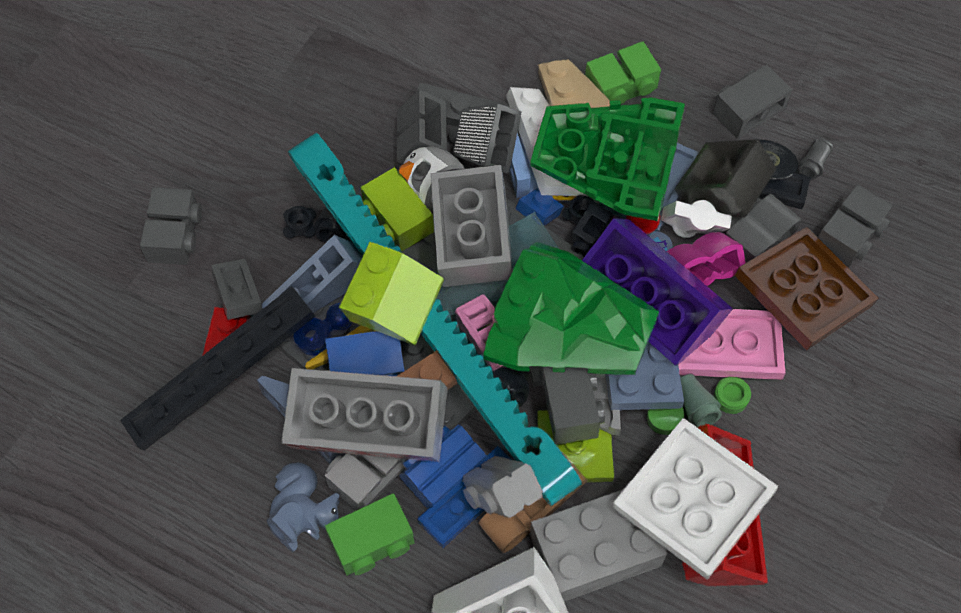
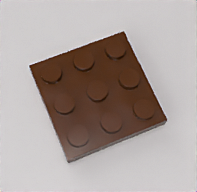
(806, 287)

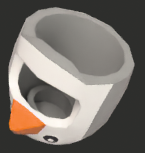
(420, 165)

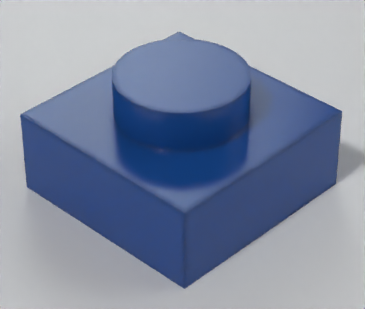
(543, 205)

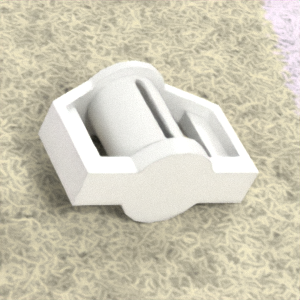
(695, 218)

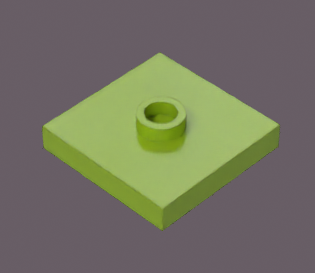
(590, 456)

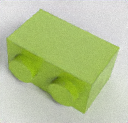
(398, 209)

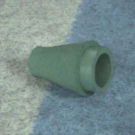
(699, 403)

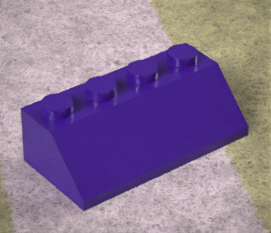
(685, 304)

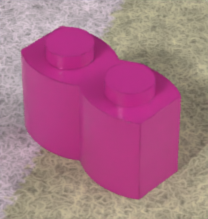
(710, 257)

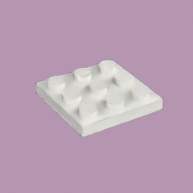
(695, 498)

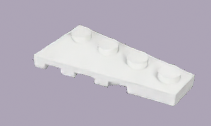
(533, 107)

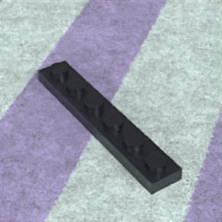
(217, 368)

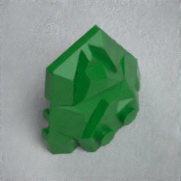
(612, 151)
(567, 316)

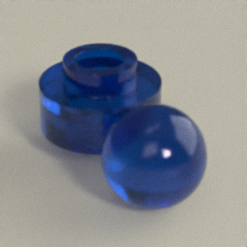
(316, 344)

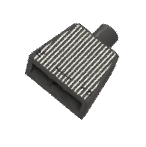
(486, 135)

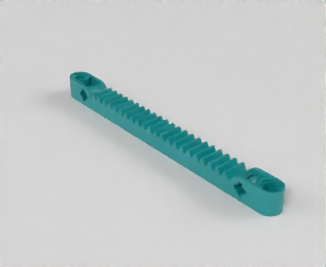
(485, 392)

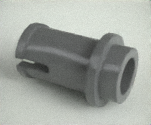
(815, 159)

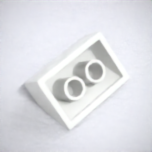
(512, 586)

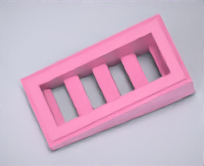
(474, 316)

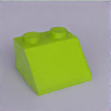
(391, 293)

